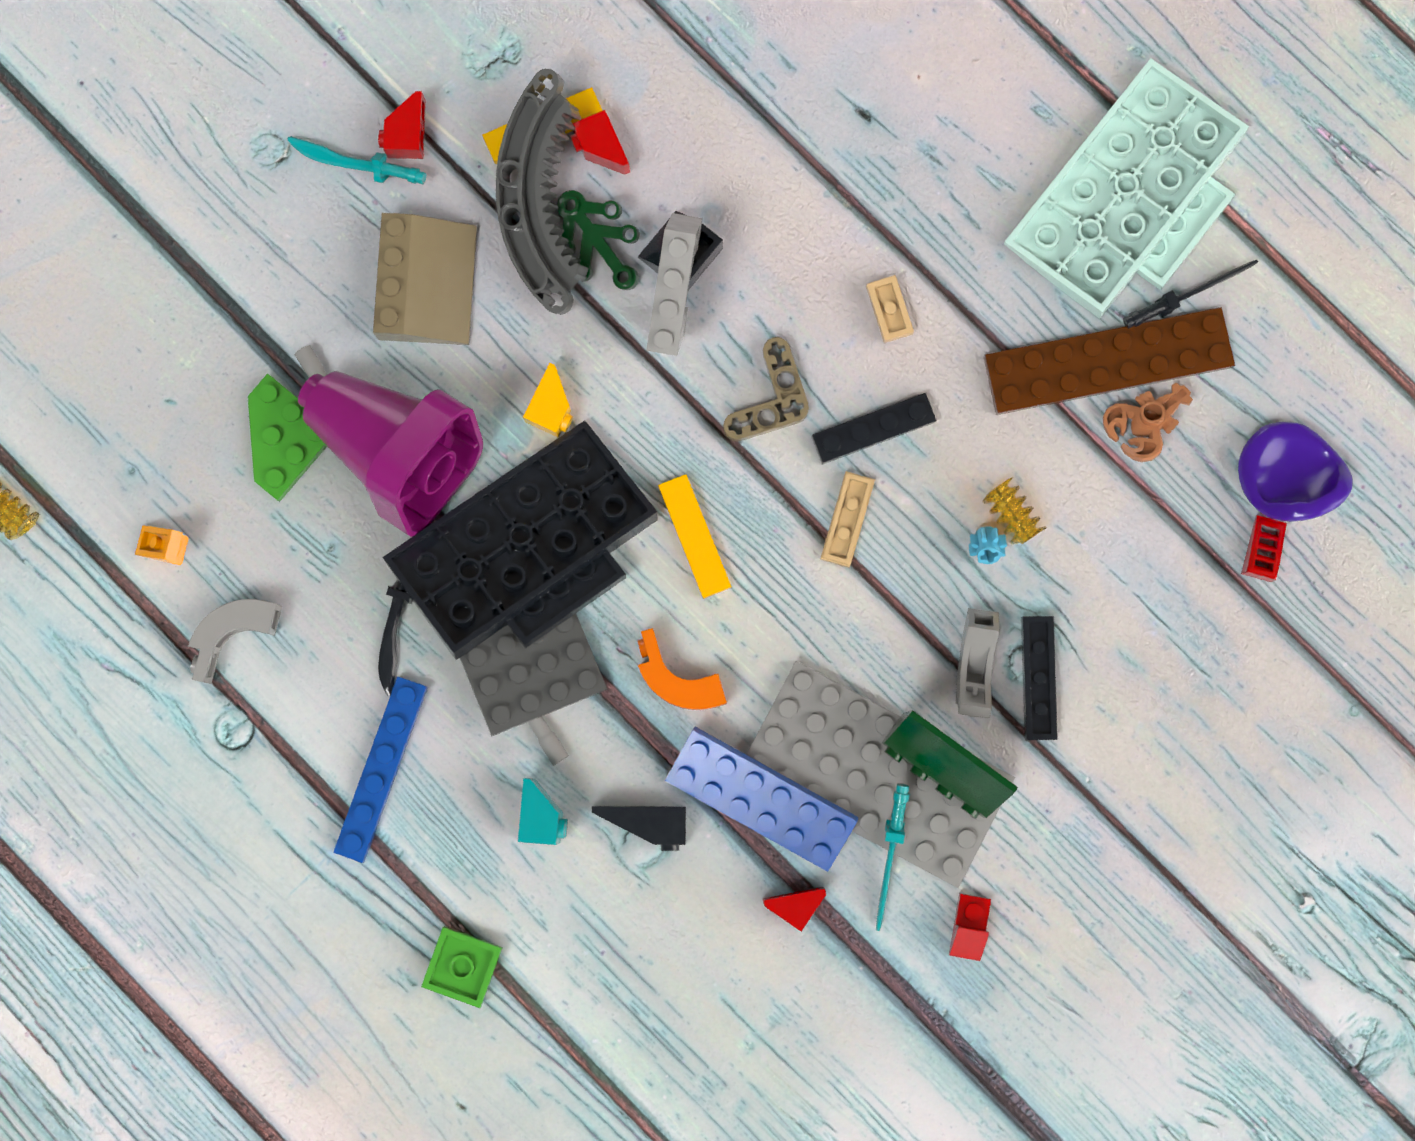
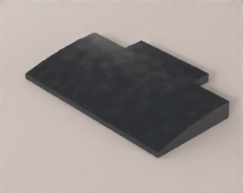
(525, 545)

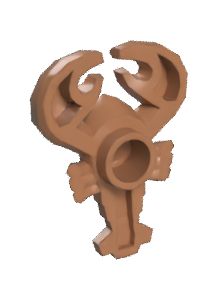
(1146, 421)

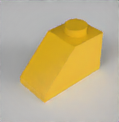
(549, 405)

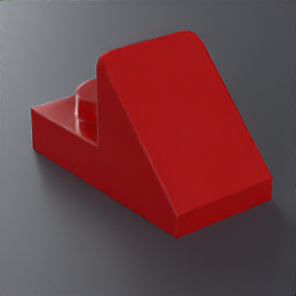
(970, 927)

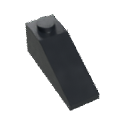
(652, 823)

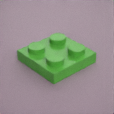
(461, 967)

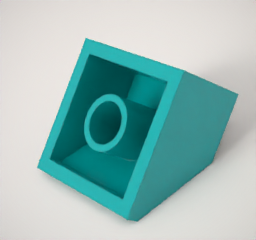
(540, 816)

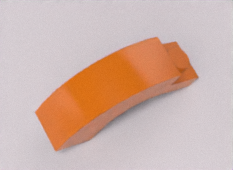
(682, 693)

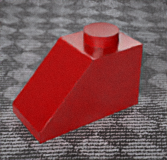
(405, 129)
(599, 142)

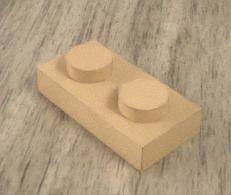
(889, 309)

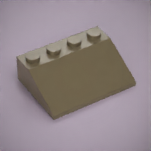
(424, 280)

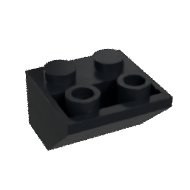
(708, 249)

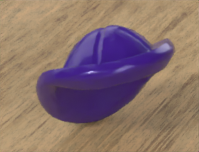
(1292, 473)

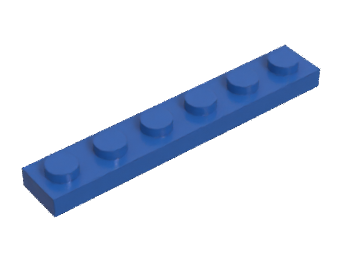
(380, 770)

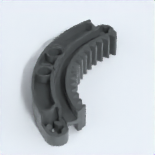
(531, 147)

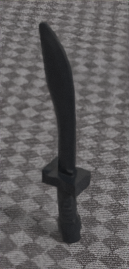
(1171, 302)
(387, 653)

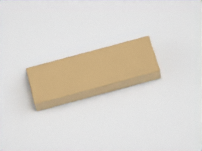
(847, 519)

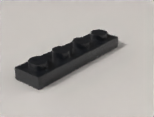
(873, 428)
(1039, 678)

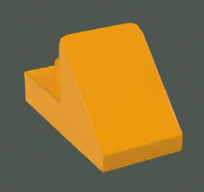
(162, 544)

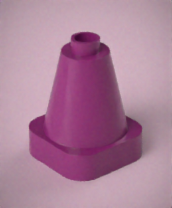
(397, 445)

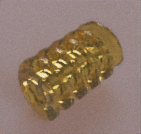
(1013, 512)
(14, 520)

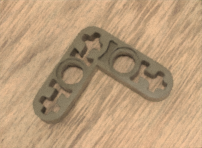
(784, 397)

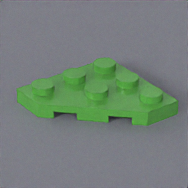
(279, 438)

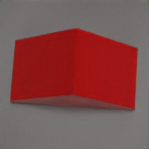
(797, 906)

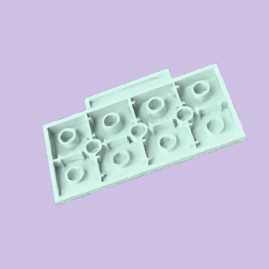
(1132, 192)

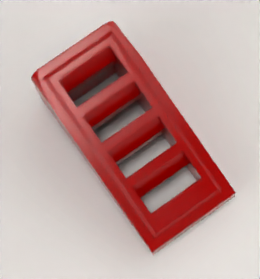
(1249, 568)

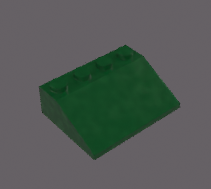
(948, 765)

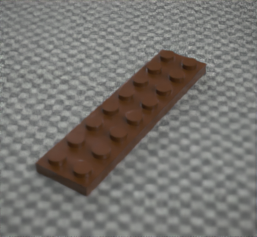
(1108, 361)

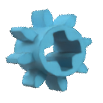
(987, 545)

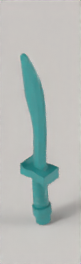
(377, 164)
(894, 834)

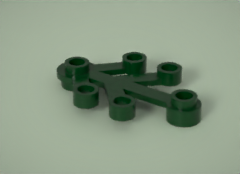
(594, 235)

